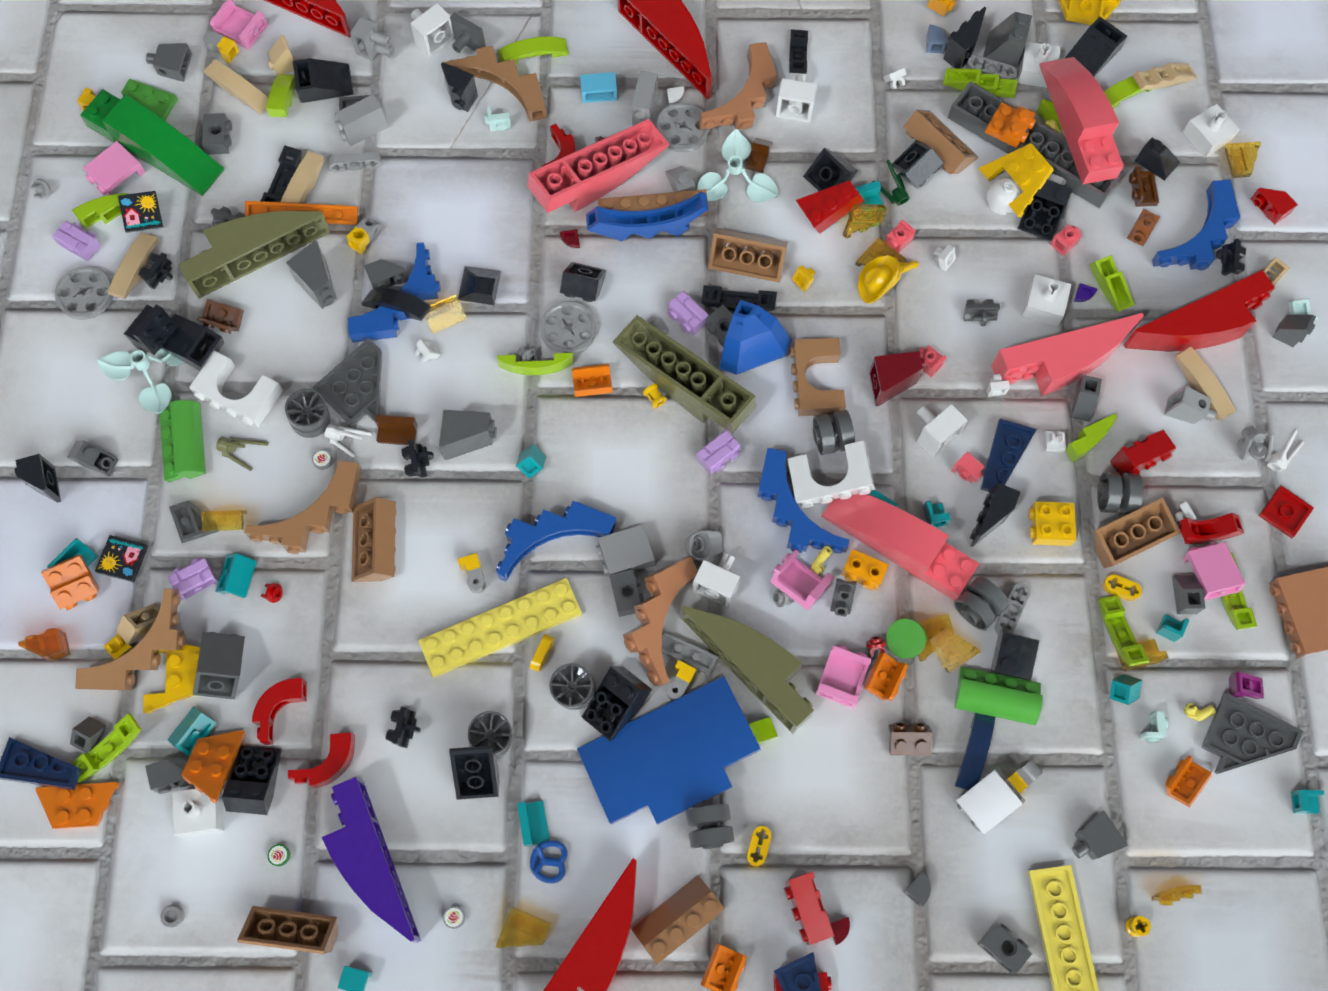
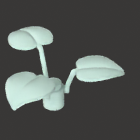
(735, 150)
(118, 366)

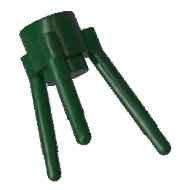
(900, 194)

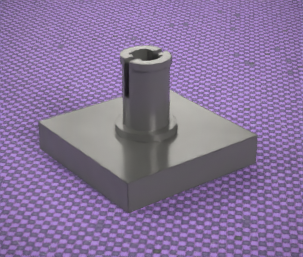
(466, 34)

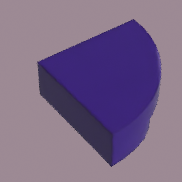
(1084, 293)

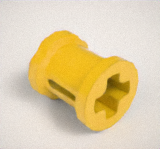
(654, 396)
(1133, 921)

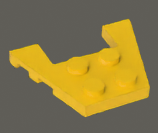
(1026, 168)
(180, 678)

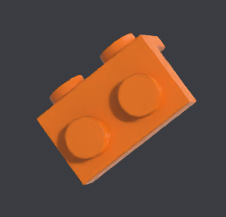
(592, 380)
(885, 677)
(1187, 781)
(723, 969)

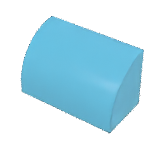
(598, 87)

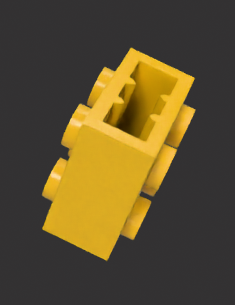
(1052, 523)

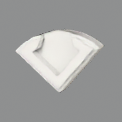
(674, 94)

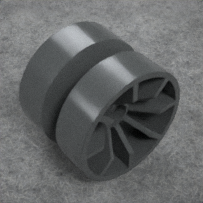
(307, 413)
(830, 433)
(1119, 492)
(981, 603)
(572, 686)
(491, 730)
(710, 833)

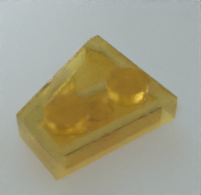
(1241, 158)
(877, 249)
(951, 649)

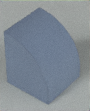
(935, 40)

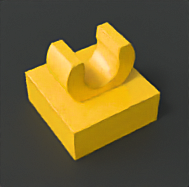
(803, 277)
(117, 647)

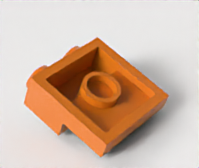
(1011, 124)
(70, 582)

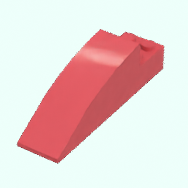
(1084, 118)
(596, 168)
(1063, 357)
(904, 541)

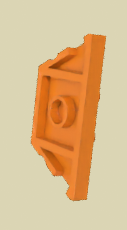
(212, 762)
(76, 807)

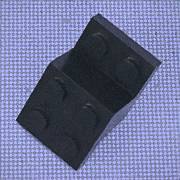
(150, 329)

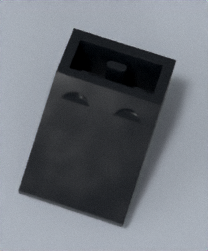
(963, 41)
(1098, 45)
(321, 79)
(1046, 210)
(192, 342)
(996, 509)
(616, 701)
(252, 780)

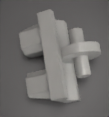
(1252, 443)

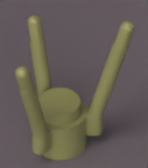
(230, 444)

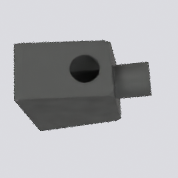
(171, 60)
(1098, 837)

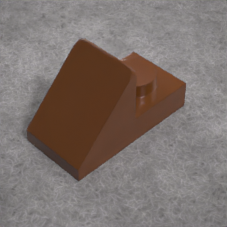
(759, 155)

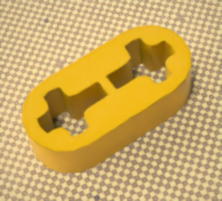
(1123, 584)
(542, 653)
(763, 847)

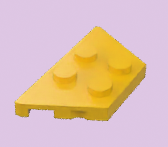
(1087, 10)

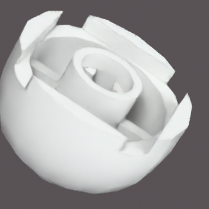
(1001, 194)

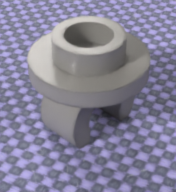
(41, 188)
(527, 354)
(781, 599)

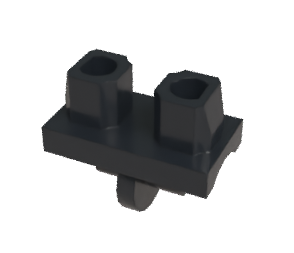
(1230, 257)
(158, 272)
(419, 459)
(404, 728)

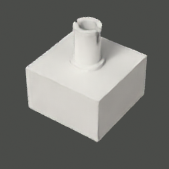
(431, 29)
(1031, 57)
(796, 99)
(1211, 130)
(1046, 300)
(941, 429)
(716, 581)
(196, 813)

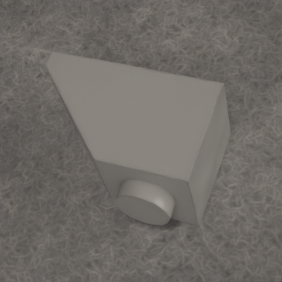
(680, 179)

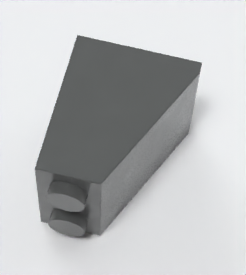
(1008, 39)
(313, 275)
(465, 432)
(219, 665)

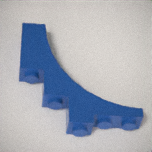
(1221, 215)
(646, 223)
(384, 322)
(787, 512)
(549, 526)

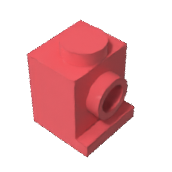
(900, 236)
(1066, 239)
(934, 363)
(968, 468)

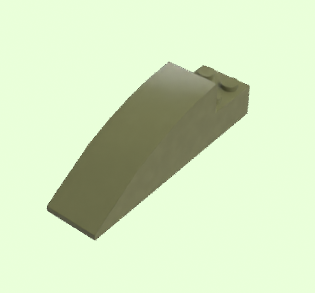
(248, 245)
(685, 376)
(756, 662)

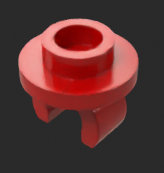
(273, 592)
(876, 643)

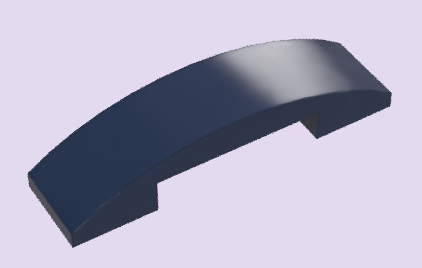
(976, 751)

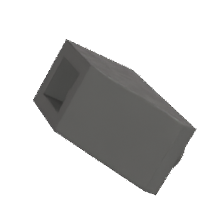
(385, 274)
(1294, 329)
(1086, 397)
(92, 457)
(1188, 594)
(164, 776)

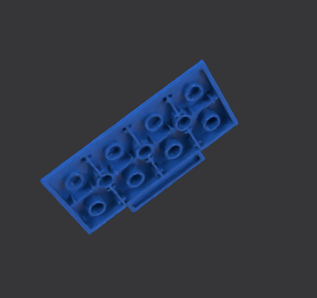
(671, 755)

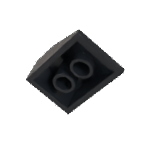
(475, 772)

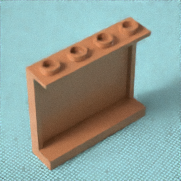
(1304, 609)

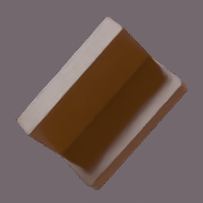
(396, 429)

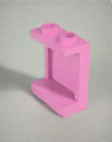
(238, 24)
(112, 168)
(1215, 570)
(799, 581)
(843, 676)

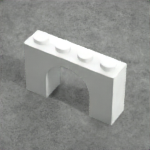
(251, 408)
(857, 481)

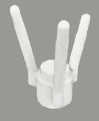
(337, 433)
(1278, 460)

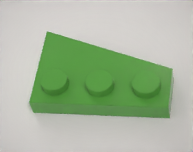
(154, 99)

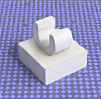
(895, 76)
(945, 257)
(428, 350)
(997, 386)
(1055, 441)
(1186, 512)

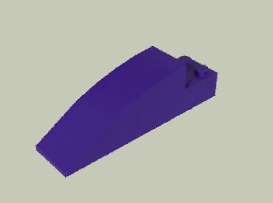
(365, 858)

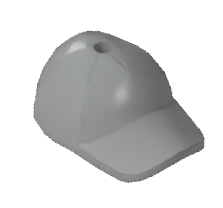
(705, 544)

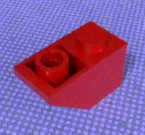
(1274, 203)

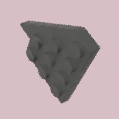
(355, 384)
(1247, 734)

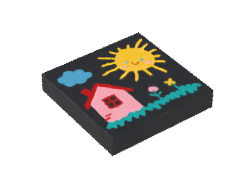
(140, 211)
(121, 558)

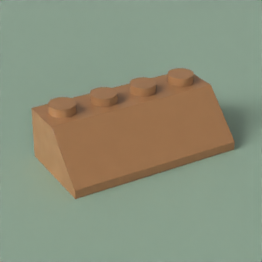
(932, 132)
(747, 255)
(1134, 533)
(374, 540)
(677, 919)
(289, 930)

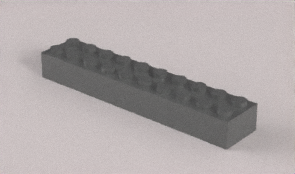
(974, 112)

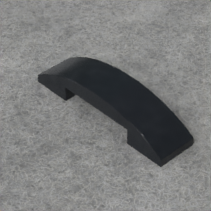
(798, 51)
(289, 162)
(716, 297)
(397, 300)

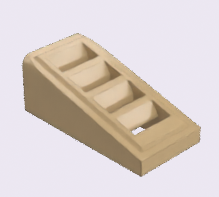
(1279, 266)

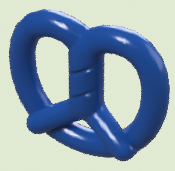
(548, 861)

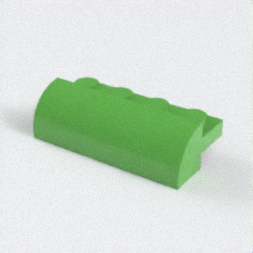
(182, 440)
(998, 695)

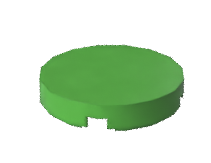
(906, 638)

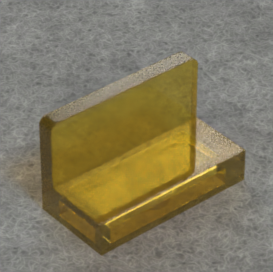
(445, 314)
(223, 520)
(1152, 652)

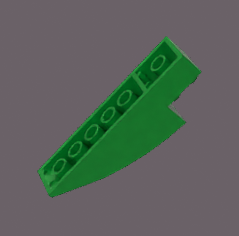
(151, 140)

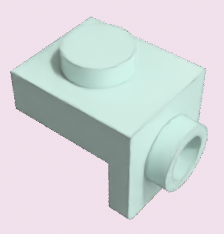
(497, 121)
(1300, 307)
(1158, 725)

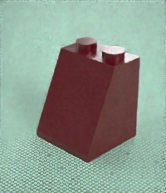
(894, 374)

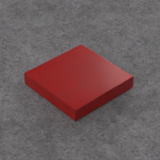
(1286, 511)

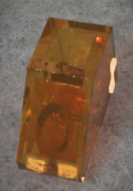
(49, 645)

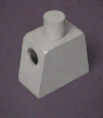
(1189, 406)

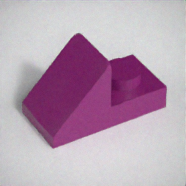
(1246, 685)

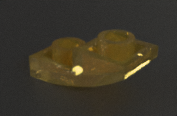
(1174, 894)

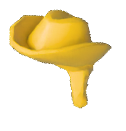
(880, 276)

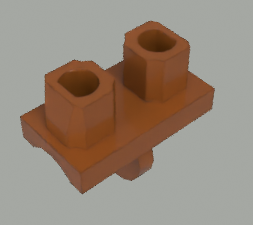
(1143, 227)

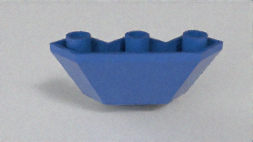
(753, 339)

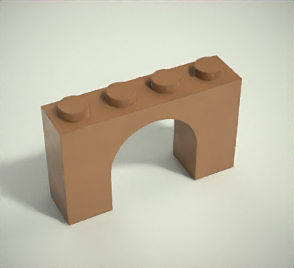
(809, 399)

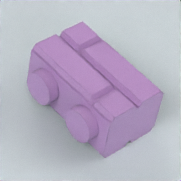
(76, 240)
(687, 313)
(718, 452)
(193, 578)

